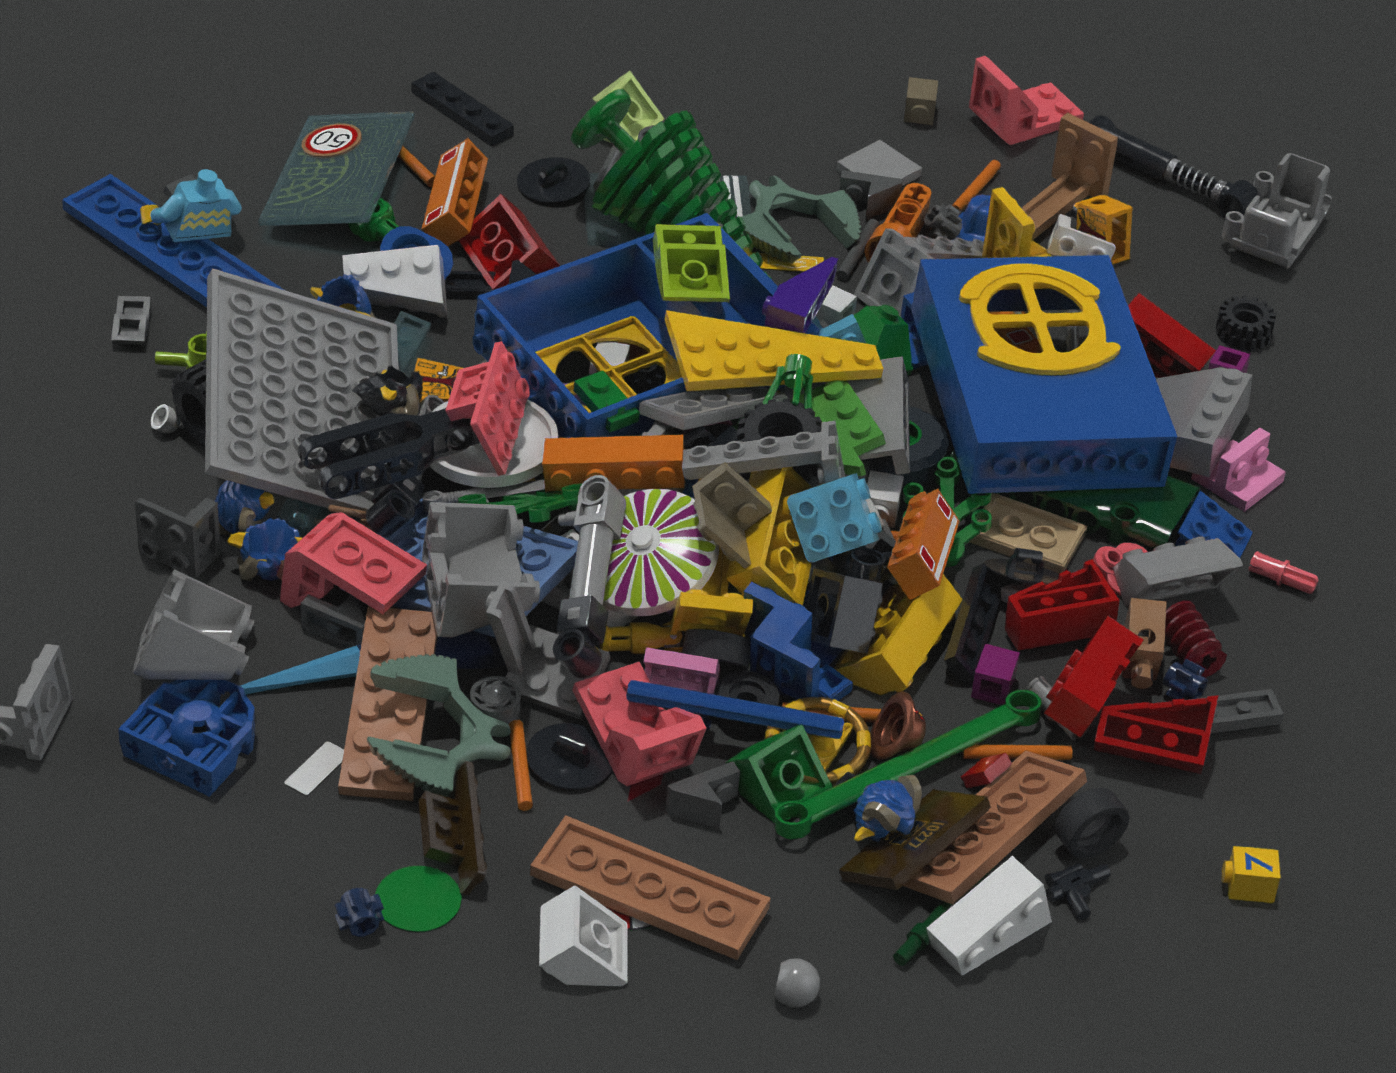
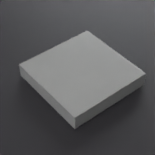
(882, 161)

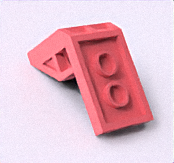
(1013, 112)
(351, 558)
(637, 737)

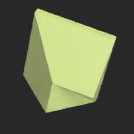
(641, 110)

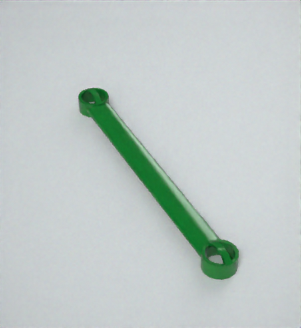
(907, 763)

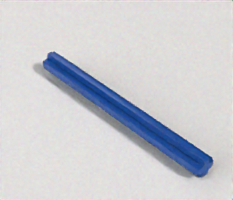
(734, 709)

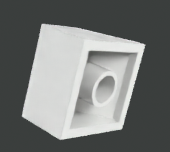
(582, 941)

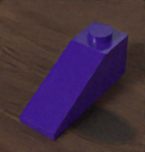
(800, 298)

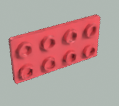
(494, 401)

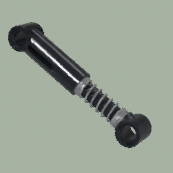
(1166, 167)

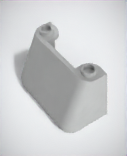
(466, 558)
(193, 634)

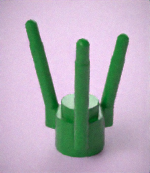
(796, 376)

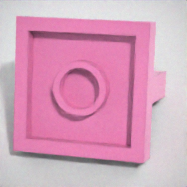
(1243, 472)
(682, 670)

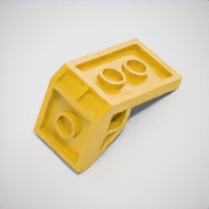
(1009, 229)

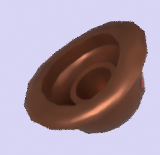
(897, 727)

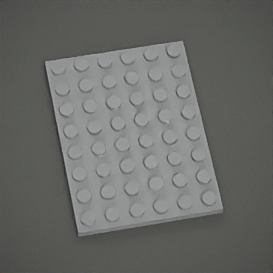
(282, 374)

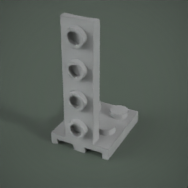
(896, 264)
(771, 454)
(531, 656)
(38, 705)

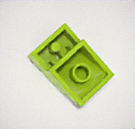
(691, 263)

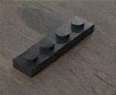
(462, 108)
(973, 623)

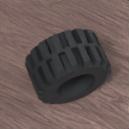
(190, 400)
(780, 420)

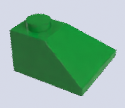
(886, 331)
(776, 769)

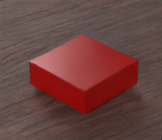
(986, 770)

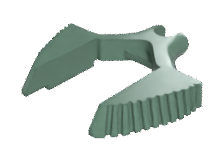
(833, 209)
(436, 680)

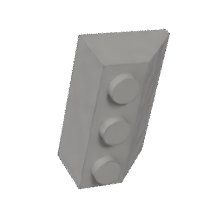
(1175, 570)

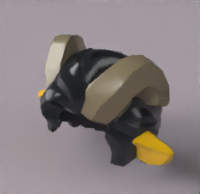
(392, 392)

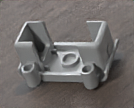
(1283, 213)

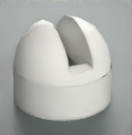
(165, 419)

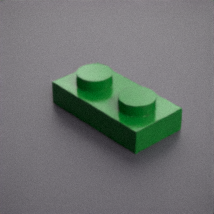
(599, 392)

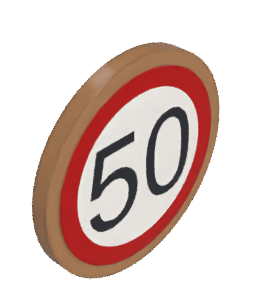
(331, 140)

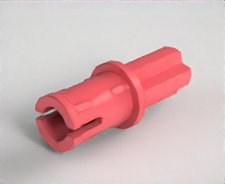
(1283, 572)

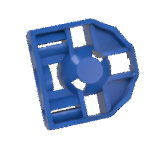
(197, 757)

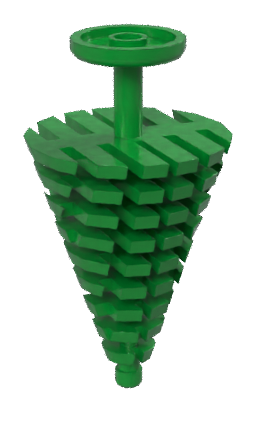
(660, 177)

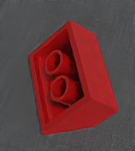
(502, 236)

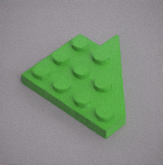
(854, 424)

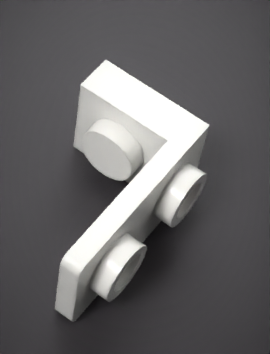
(1071, 242)

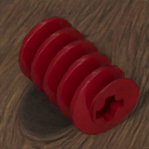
(1192, 638)

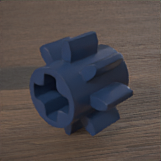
(1185, 680)
(359, 912)

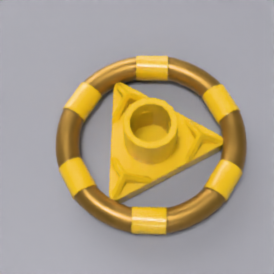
(828, 748)

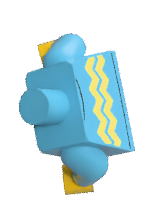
(196, 209)

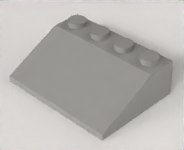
(1205, 414)

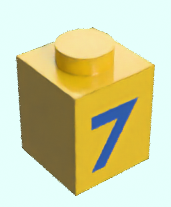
(1252, 874)

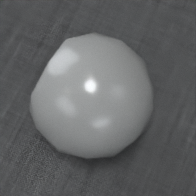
(797, 983)

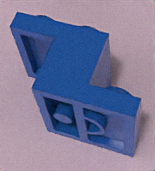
(782, 643)

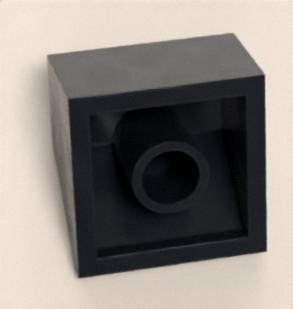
(843, 610)

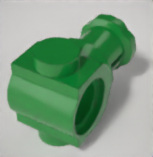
(379, 225)

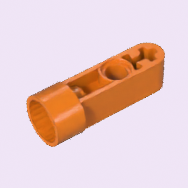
(905, 217)

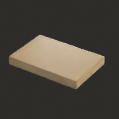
(1033, 529)

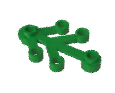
(947, 479)
(537, 505)

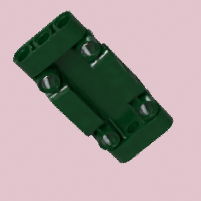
(1128, 514)

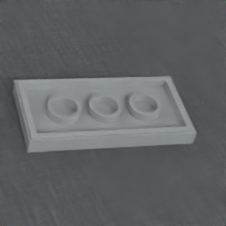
(704, 407)

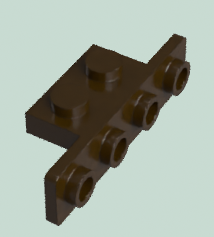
(453, 828)

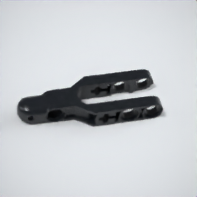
(404, 439)

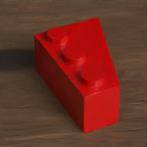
(1168, 343)
(1061, 610)
(1091, 676)
(1160, 732)

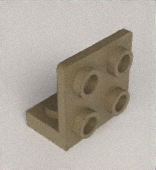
(726, 509)

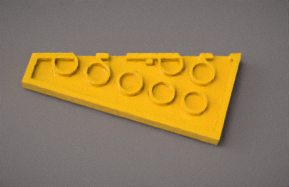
(741, 355)

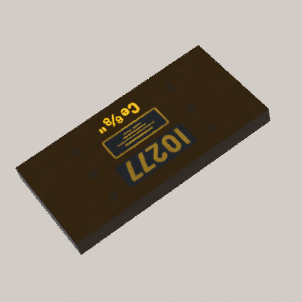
(899, 856)

